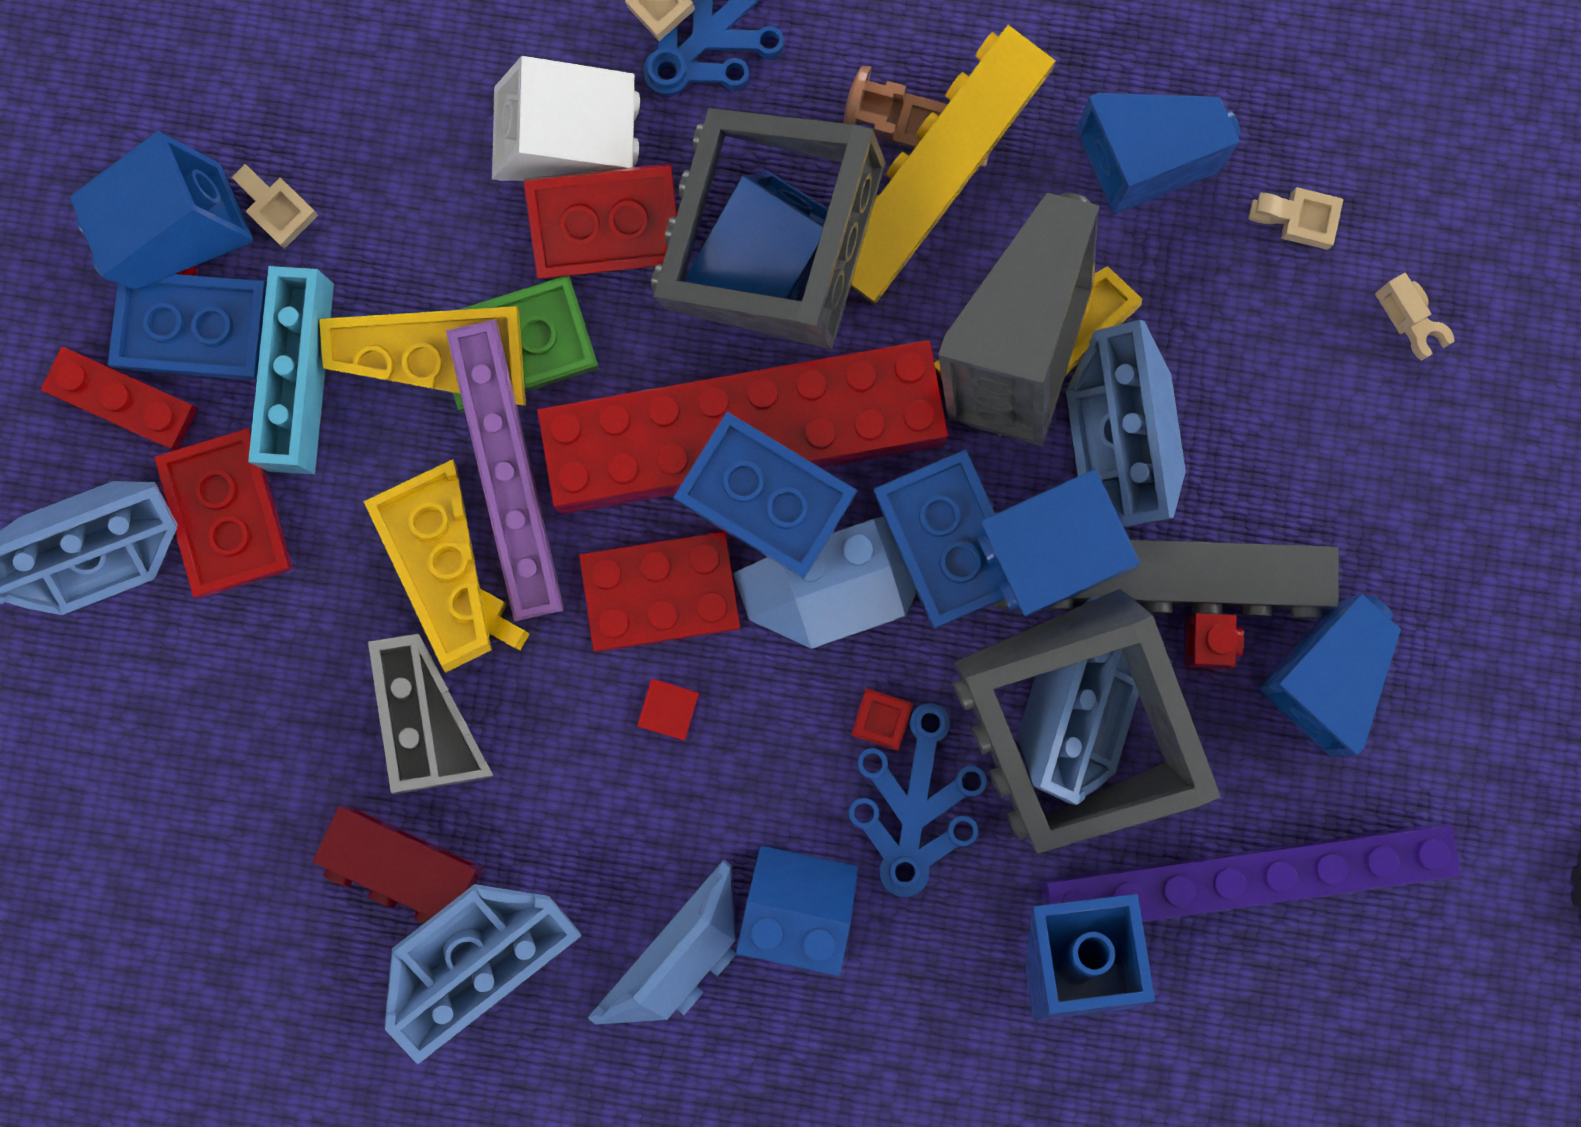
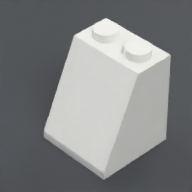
(562, 120)

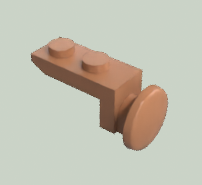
(889, 109)

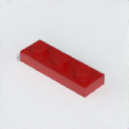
(119, 399)

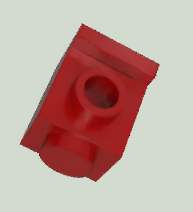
(1212, 641)

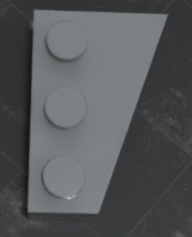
(419, 721)

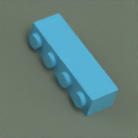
(290, 371)

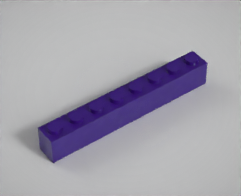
(1271, 873)

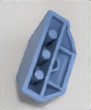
(1128, 423)
(85, 547)
(848, 590)
(1077, 725)
(678, 958)
(469, 962)

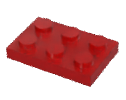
(600, 219)
(223, 514)
(659, 592)

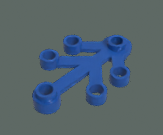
(709, 34)
(915, 809)

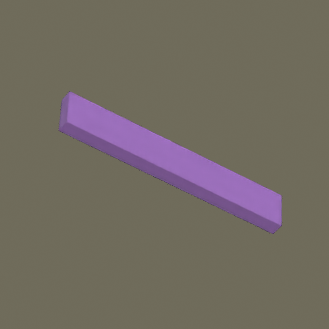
(505, 470)

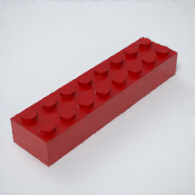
(820, 409)

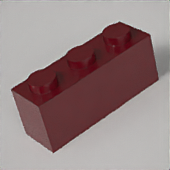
(393, 864)

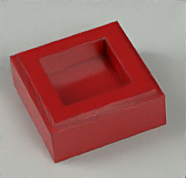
(668, 709)
(882, 719)

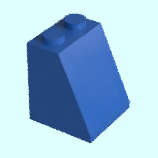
(1154, 143)
(158, 213)
(762, 240)
(1058, 544)
(1337, 675)
(798, 911)
(1087, 958)

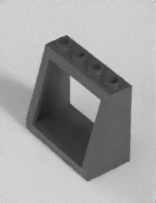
(819, 313)
(1021, 325)
(1072, 637)

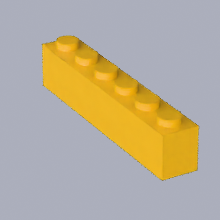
(947, 155)

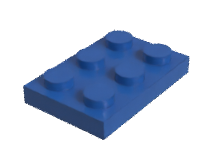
(189, 327)
(765, 495)
(936, 528)

